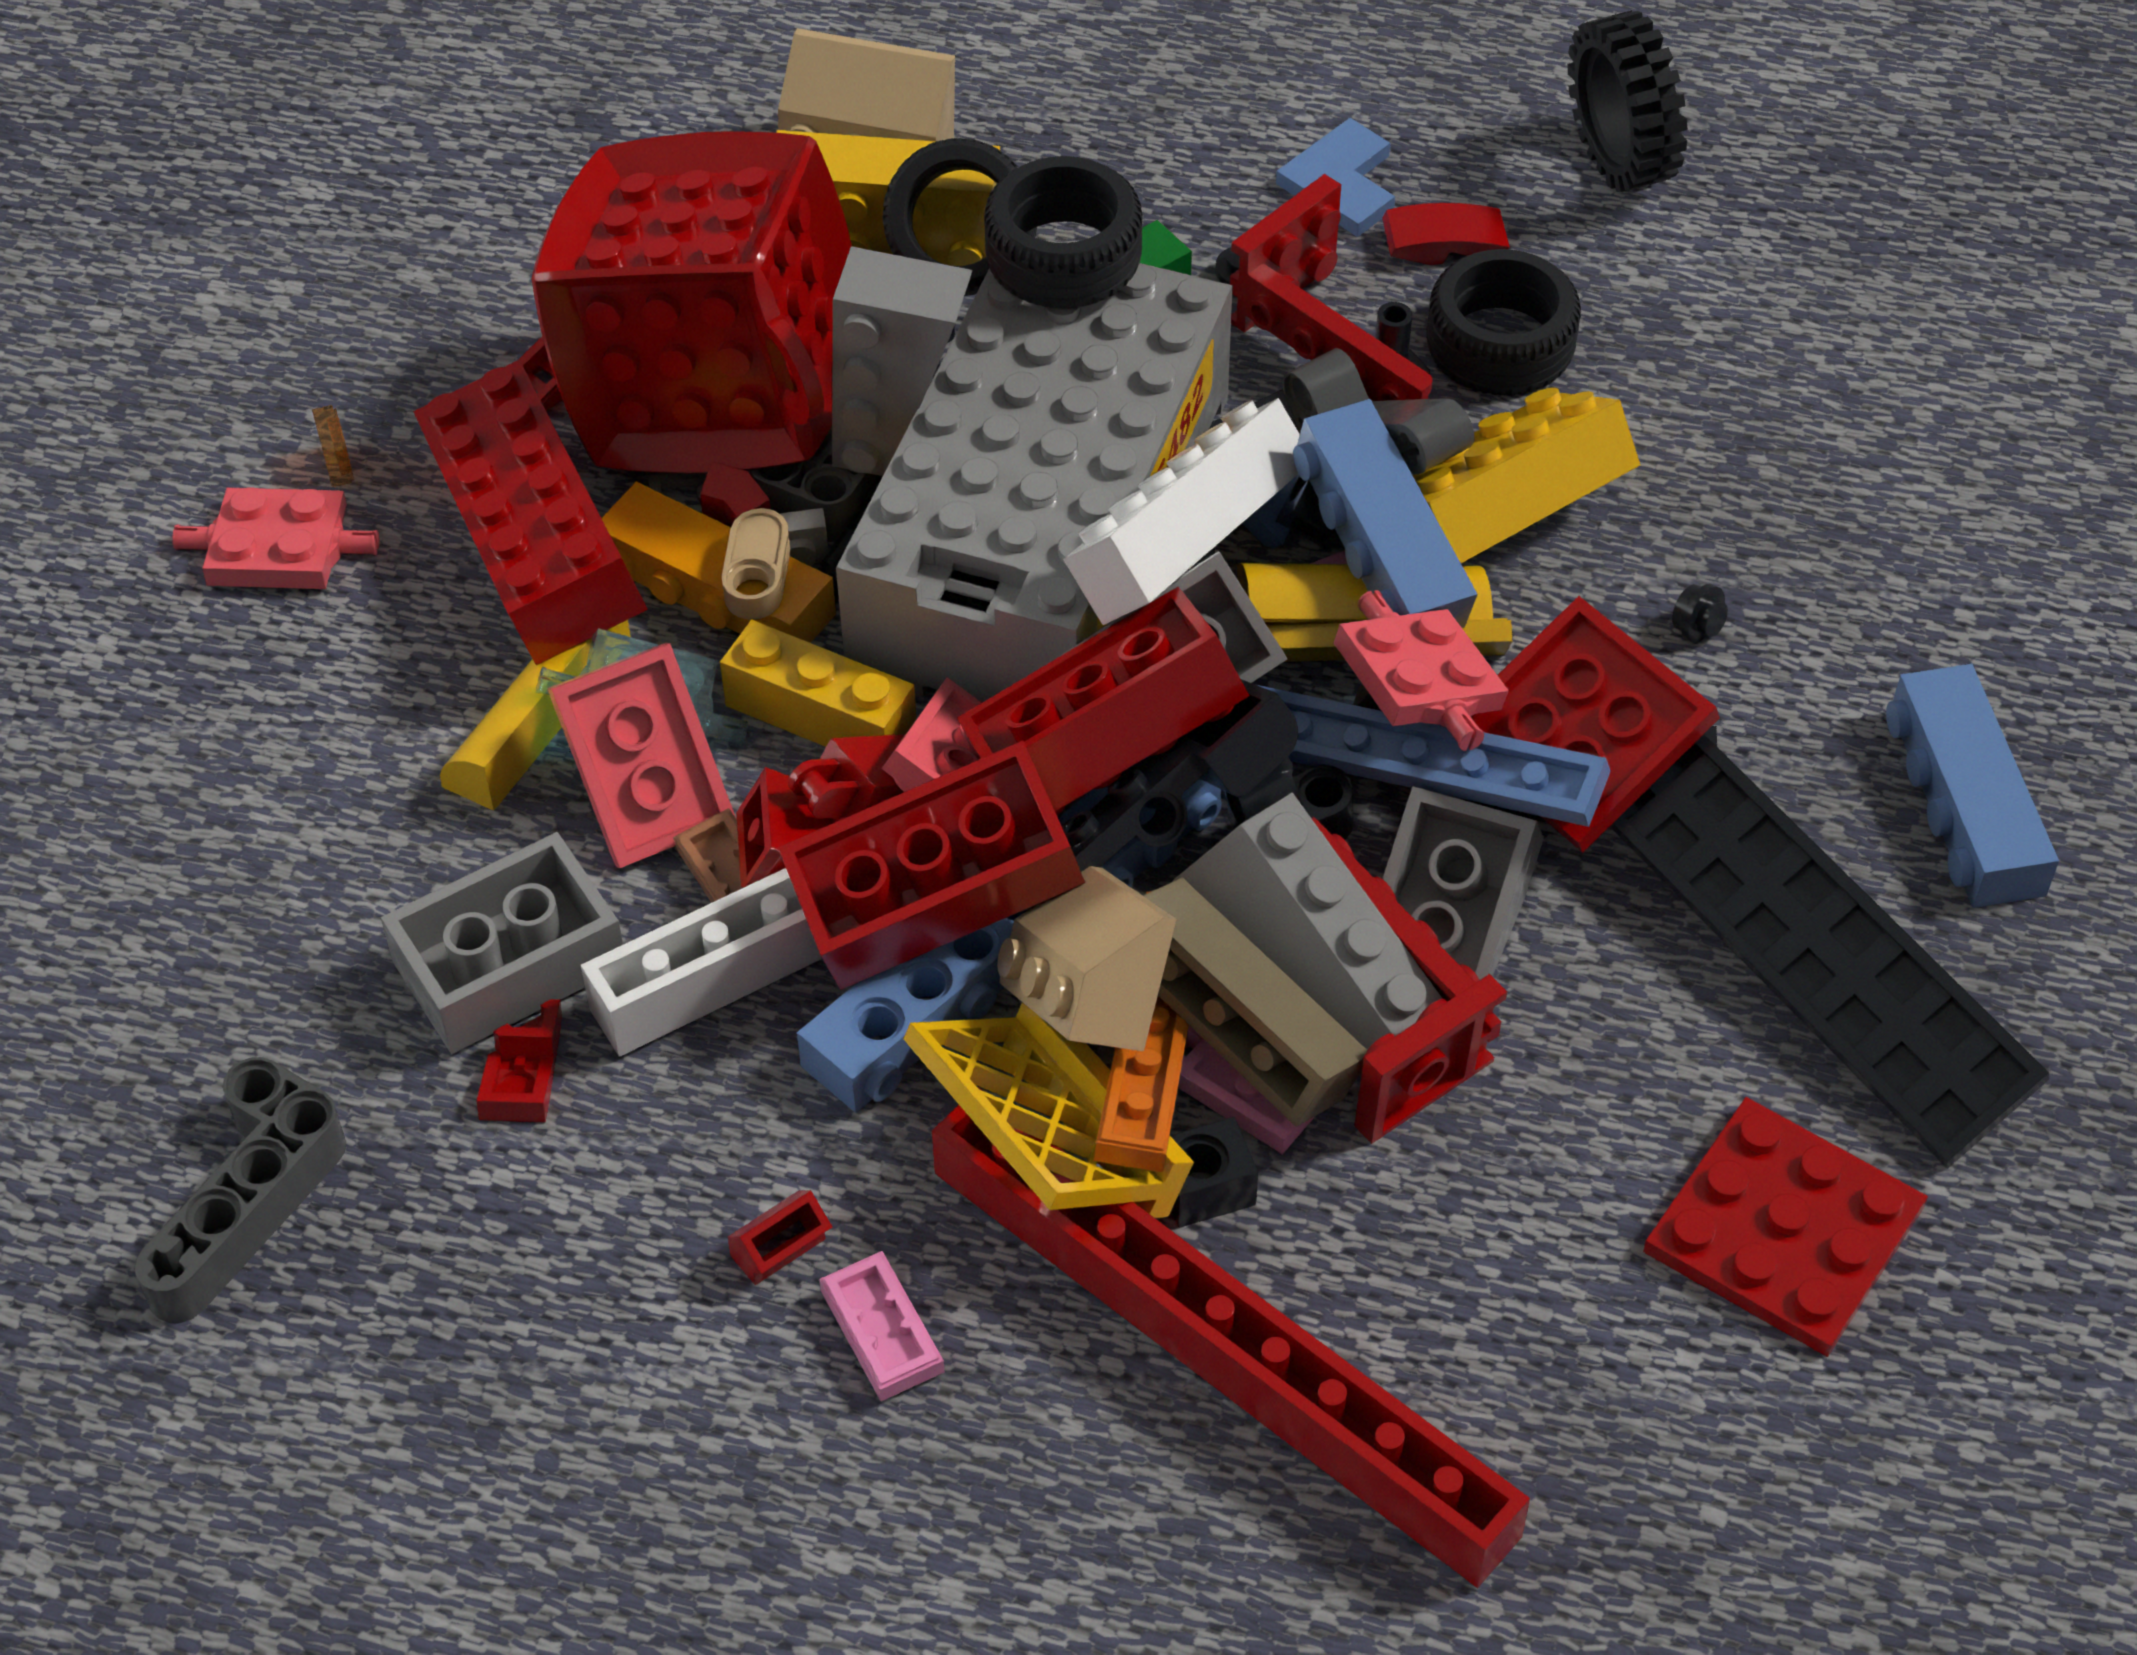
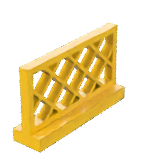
(1062, 1082)

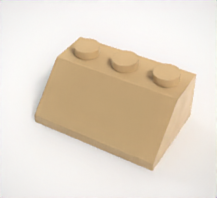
(866, 89)
(1090, 961)

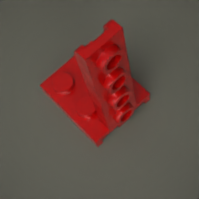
(1285, 256)
(1449, 1036)

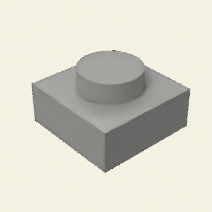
(807, 535)

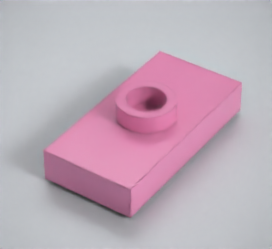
(881, 1326)

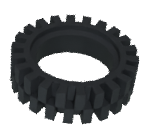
(1627, 100)

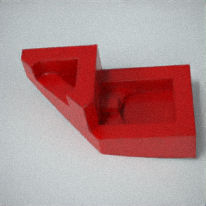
(521, 1069)

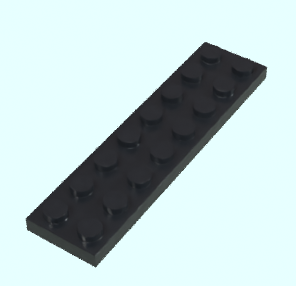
(1830, 952)

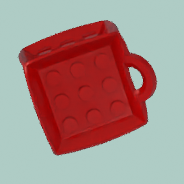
(695, 301)

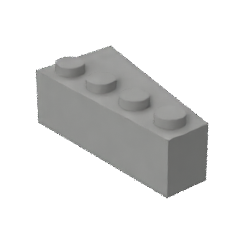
(886, 346)

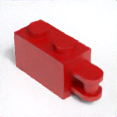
(847, 776)

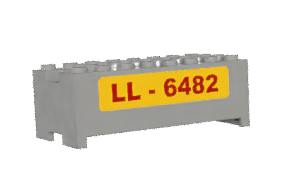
(1013, 455)

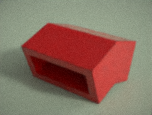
(730, 493)
(800, 1207)

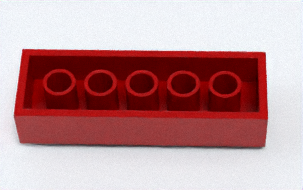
(528, 512)

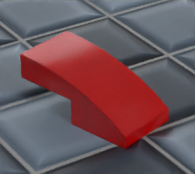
(1433, 230)

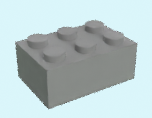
(501, 941)

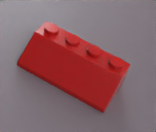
(1112, 699)
(930, 865)

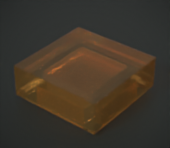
(333, 445)

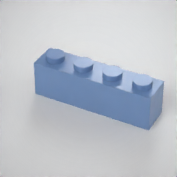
(1380, 513)
(1971, 786)

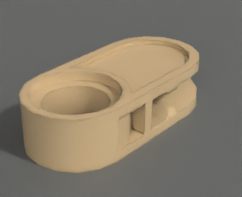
(758, 551)

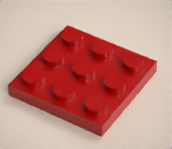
(1602, 696)
(1785, 1225)

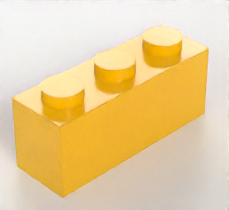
(812, 688)

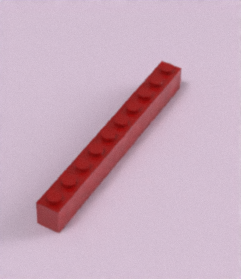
(1253, 1358)

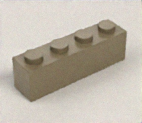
(1253, 1010)

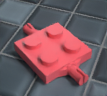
(275, 538)
(1421, 668)

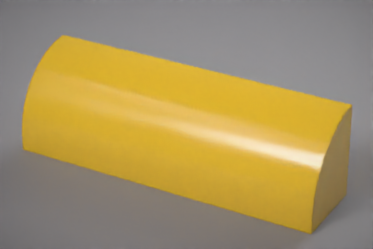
(1325, 592)
(512, 732)

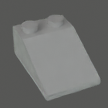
(1463, 873)

